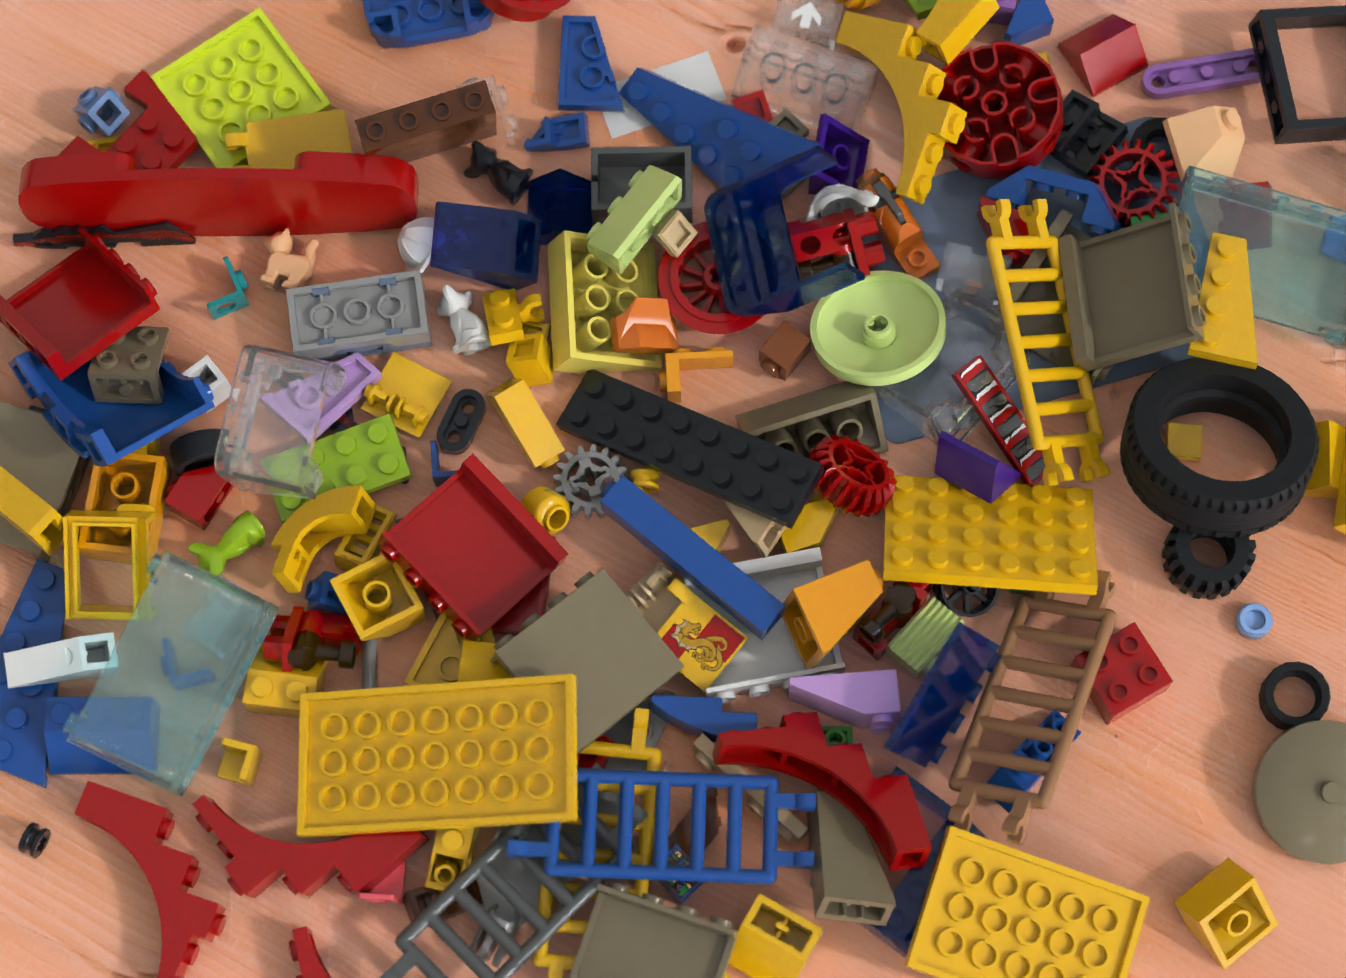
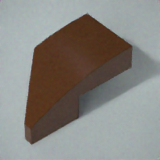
(682, 832)

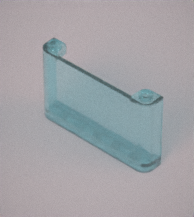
(1291, 247)
(172, 673)

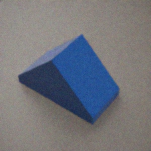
(1029, 22)

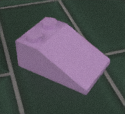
(856, 698)

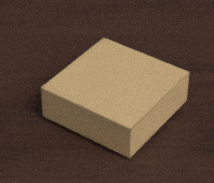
(674, 233)

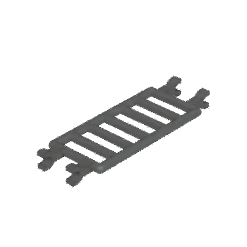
(482, 865)

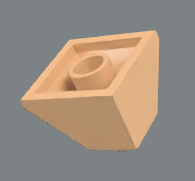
(1206, 139)

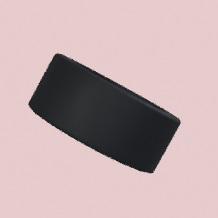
(194, 450)
(1308, 674)

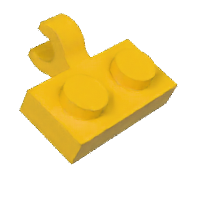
(506, 316)

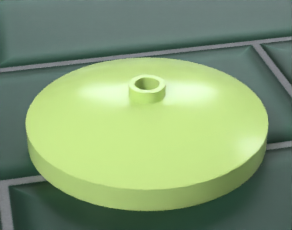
(879, 329)

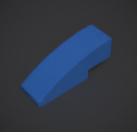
(700, 715)

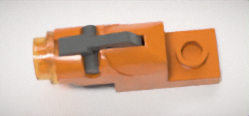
(898, 227)

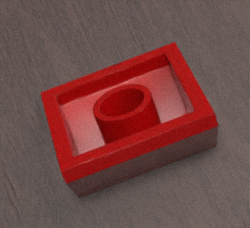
(1105, 53)

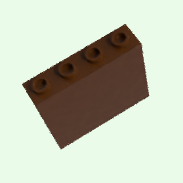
(430, 124)

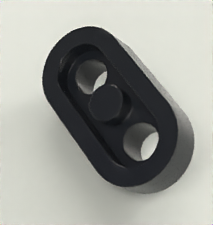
(461, 423)

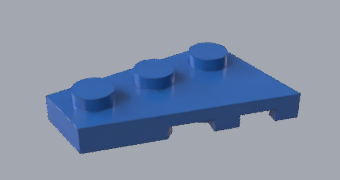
(585, 72)

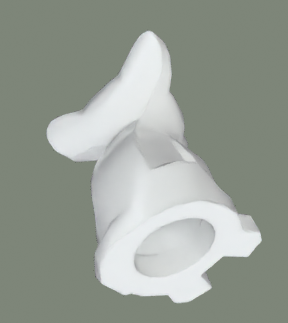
(467, 327)

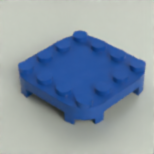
(424, 21)

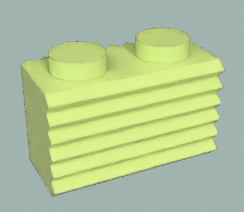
(923, 637)

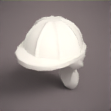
(838, 198)
(416, 243)

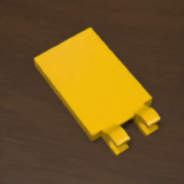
(279, 140)

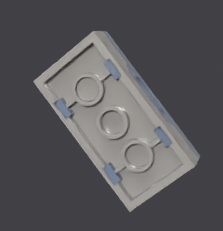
(359, 316)

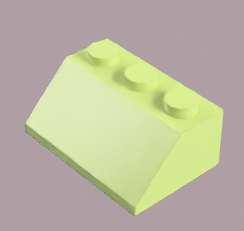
(634, 217)

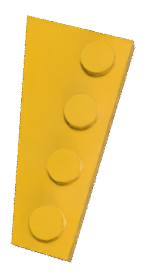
(1227, 305)

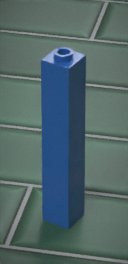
(691, 557)

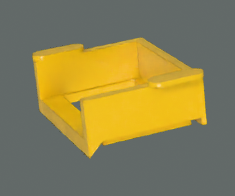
(127, 515)

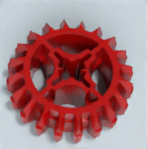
(1146, 189)
(853, 476)

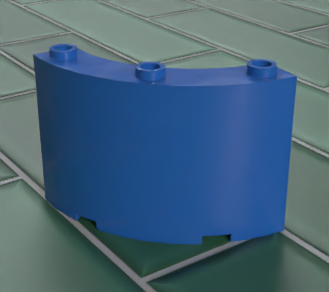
(105, 428)

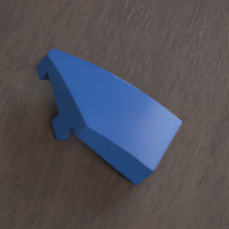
(560, 134)

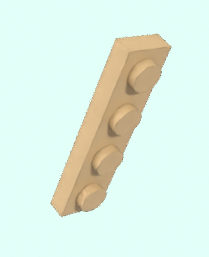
(788, 825)

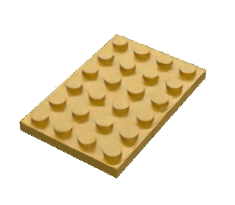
(1019, 541)
(1020, 917)

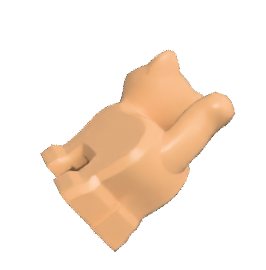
(281, 265)

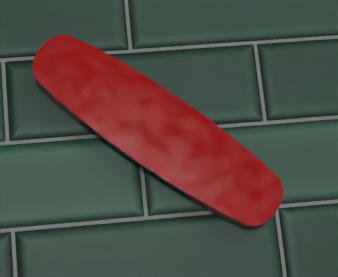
(316, 197)

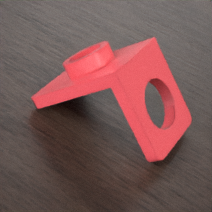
(389, 890)

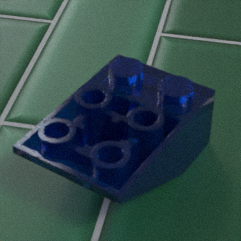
(487, 244)

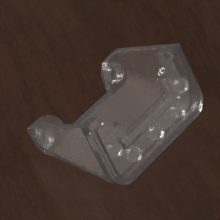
(932, 397)
(275, 422)

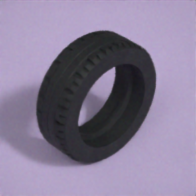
(1209, 504)

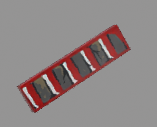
(1000, 418)

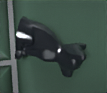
(503, 175)

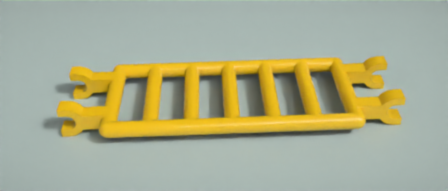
(1050, 445)
(637, 750)

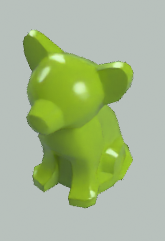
(239, 538)

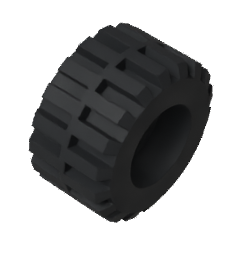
(1203, 579)

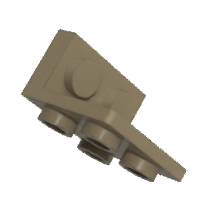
(130, 368)

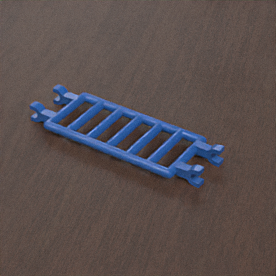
(660, 870)

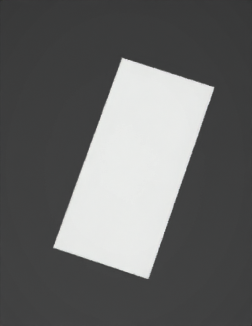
(692, 72)

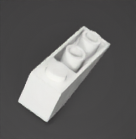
(59, 660)

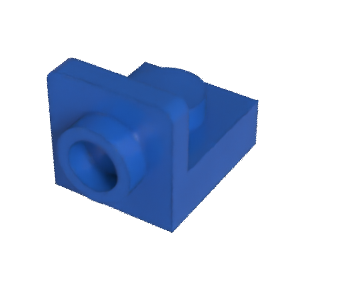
(322, 595)

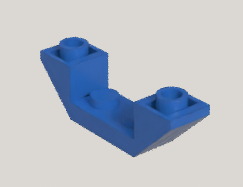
(1097, 211)

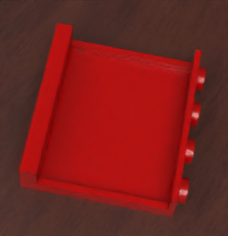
(79, 307)
(472, 549)

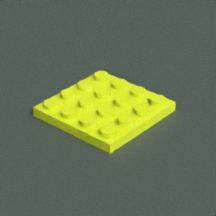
(236, 80)

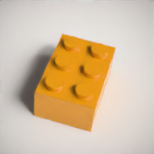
(126, 481)

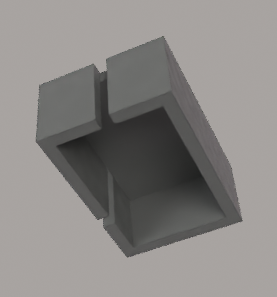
(615, 167)

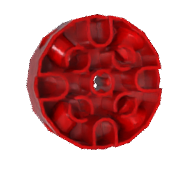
(1024, 107)

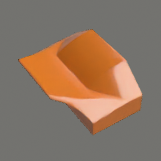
(645, 328)

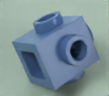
(109, 106)

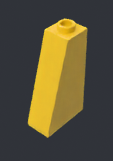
(30, 513)

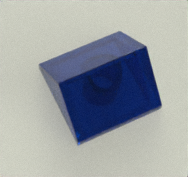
(561, 203)

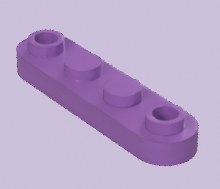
(1200, 74)

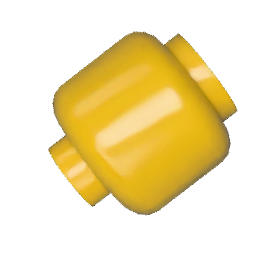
(547, 508)

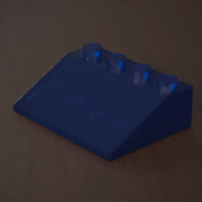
(943, 695)

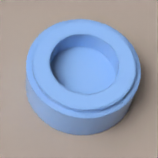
(1253, 621)

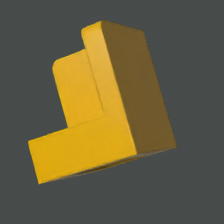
(531, 360)
(239, 762)

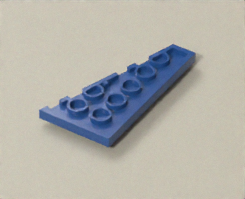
(722, 138)
(34, 622)

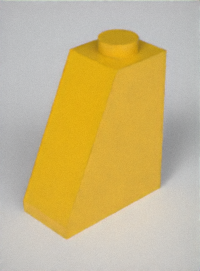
(525, 422)

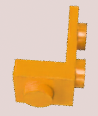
(687, 360)

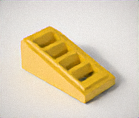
(350, 556)

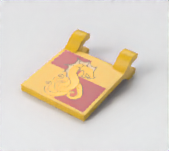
(699, 637)

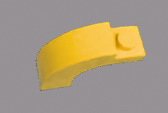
(313, 525)

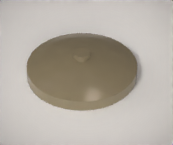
(1303, 791)

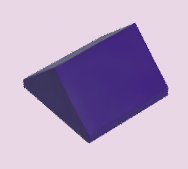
(848, 149)
(972, 468)

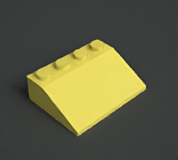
(586, 298)

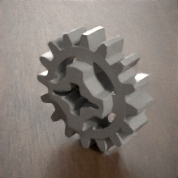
(577, 484)

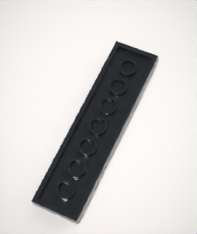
(691, 447)

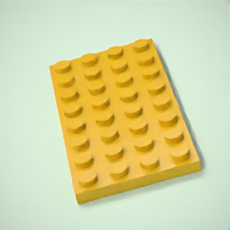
(438, 756)

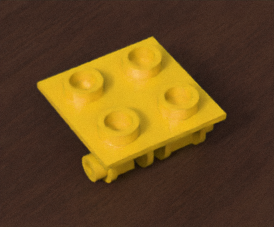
(407, 393)

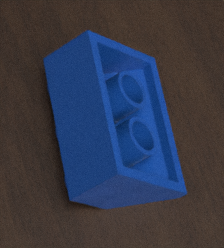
(63, 756)

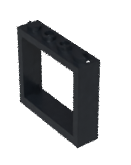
(1274, 76)

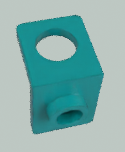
(237, 298)

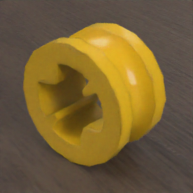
(646, 480)

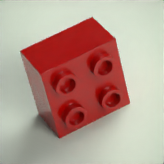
(1127, 674)

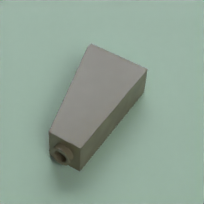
(846, 869)

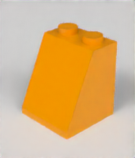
(828, 608)

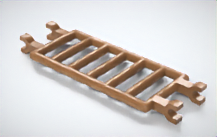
(1023, 802)

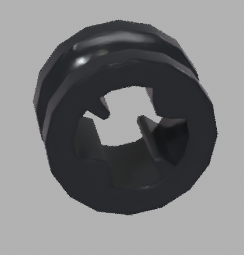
(34, 840)

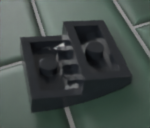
(1085, 134)

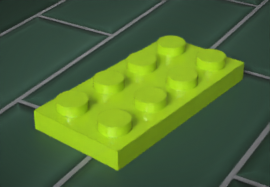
(356, 456)

